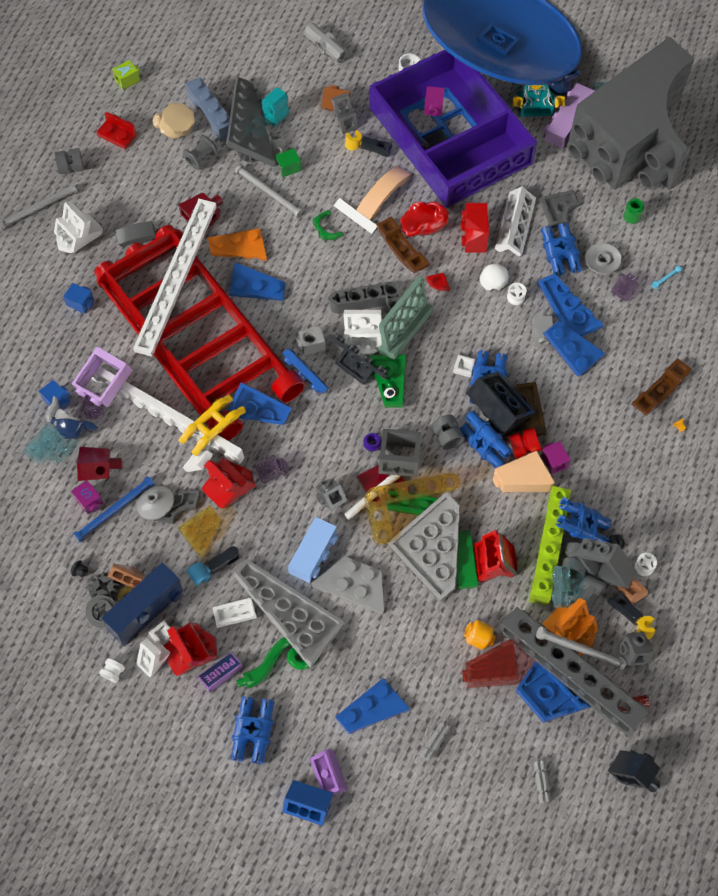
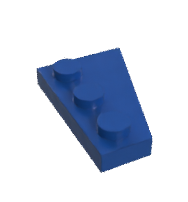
(254, 284)
(259, 406)
(372, 707)

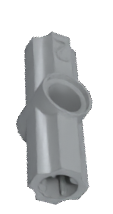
(325, 42)

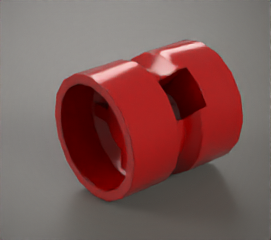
(524, 443)

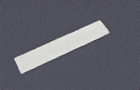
(355, 215)

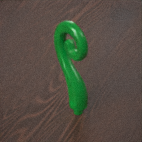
(260, 673)

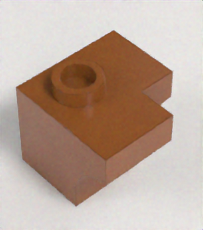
(329, 93)

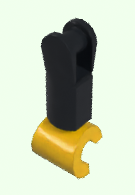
(379, 147)
(633, 614)

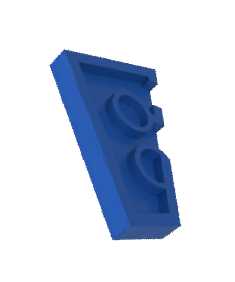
(573, 348)
(317, 384)

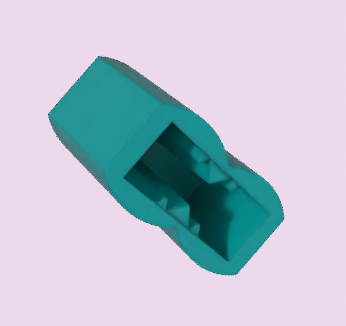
(275, 107)

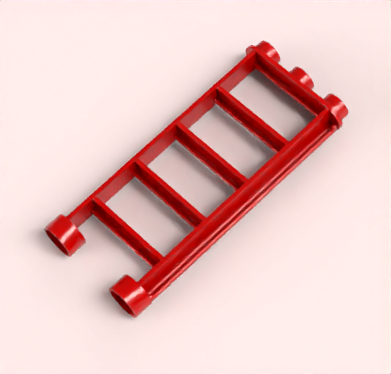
(137, 256)

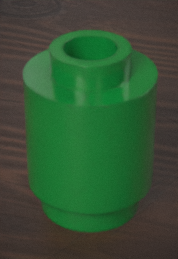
(633, 211)

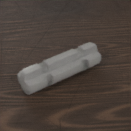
(435, 741)
(542, 782)

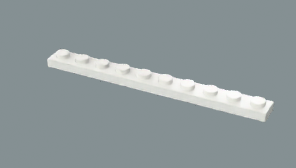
(174, 278)
(168, 414)

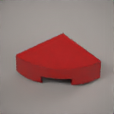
(438, 281)

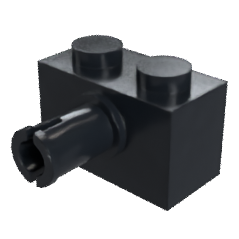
(636, 770)

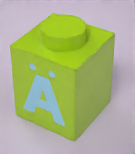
(126, 74)

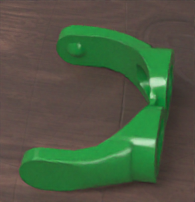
(324, 235)

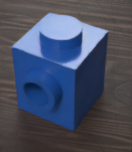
(79, 298)
(53, 389)

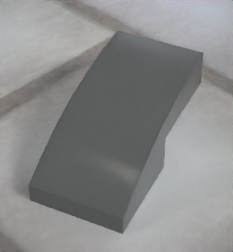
(344, 113)
(138, 232)

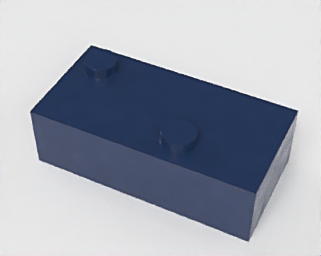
(143, 604)

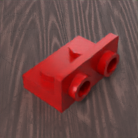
(117, 130)

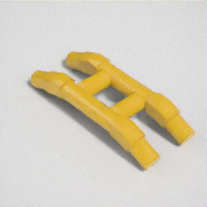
(210, 434)

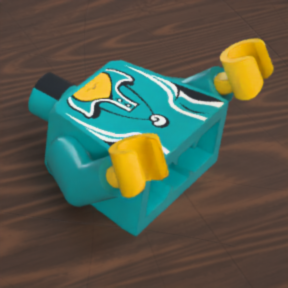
(537, 101)

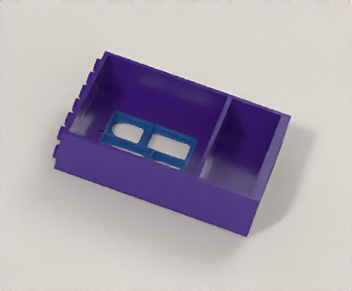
(463, 162)

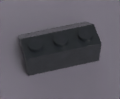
(499, 402)

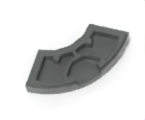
(182, 500)

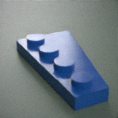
(568, 307)

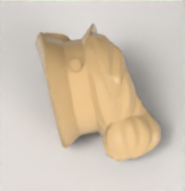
(175, 120)

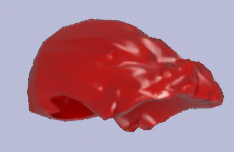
(424, 219)

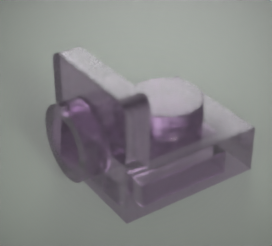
(624, 286)
(90, 409)
(271, 468)

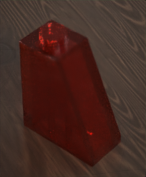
(492, 668)

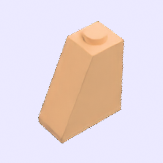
(524, 475)

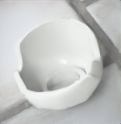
(494, 277)

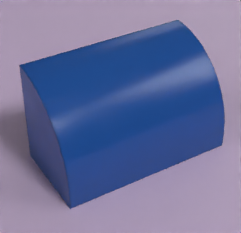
(307, 802)

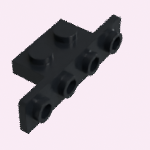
(356, 364)

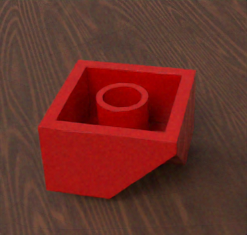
(475, 227)

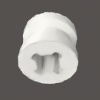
(520, 291)
(649, 561)
(112, 670)

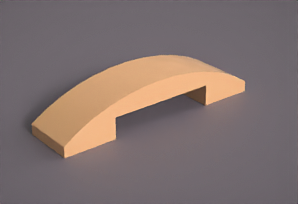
(381, 191)

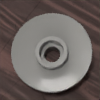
(603, 252)
(155, 503)

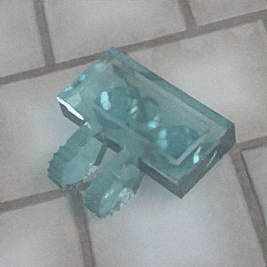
(43, 443)
(562, 584)

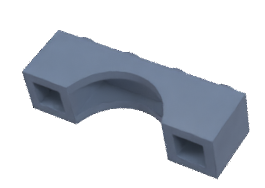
(202, 97)

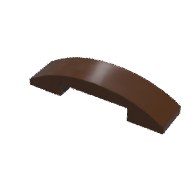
(400, 246)
(662, 388)

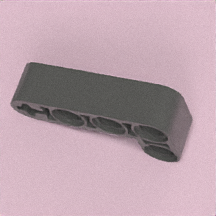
(339, 304)

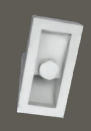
(151, 656)

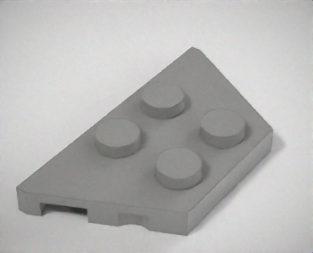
(354, 583)

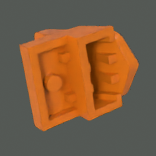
(573, 623)

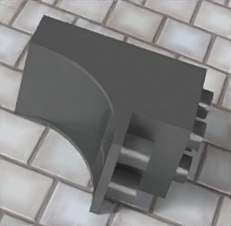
(628, 123)

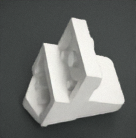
(75, 229)
(363, 330)

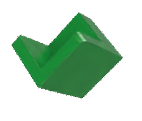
(288, 162)

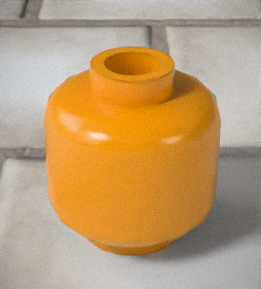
(479, 634)

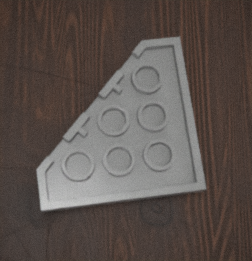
(431, 546)

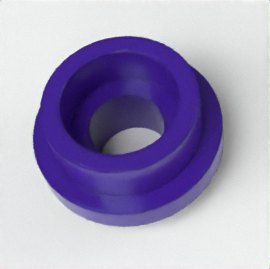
(372, 437)

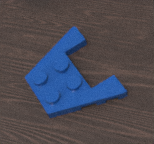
(548, 695)

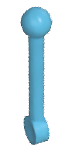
(655, 284)

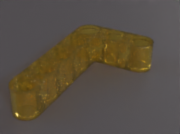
(403, 495)

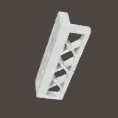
(513, 217)

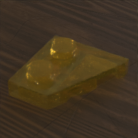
(201, 530)

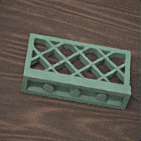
(406, 322)

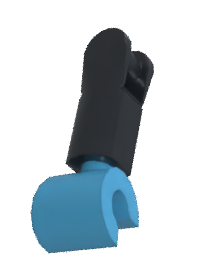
(201, 573)

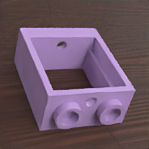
(89, 370)

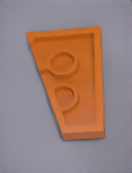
(239, 244)

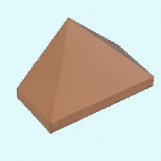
(126, 574)

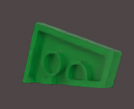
(397, 371)

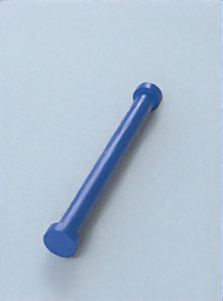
(113, 509)

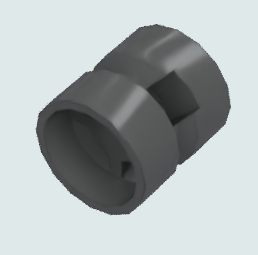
(63, 162)
(448, 432)
(570, 560)

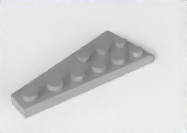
(299, 619)

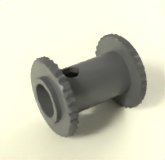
(200, 152)

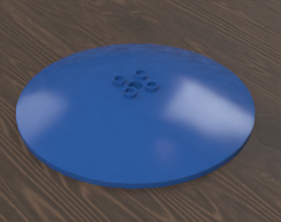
(507, 38)

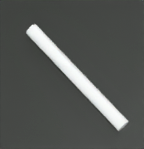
(361, 504)

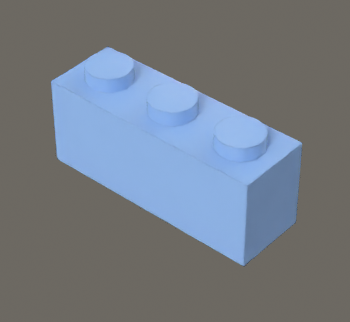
(313, 550)

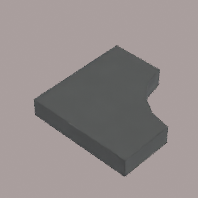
(558, 206)

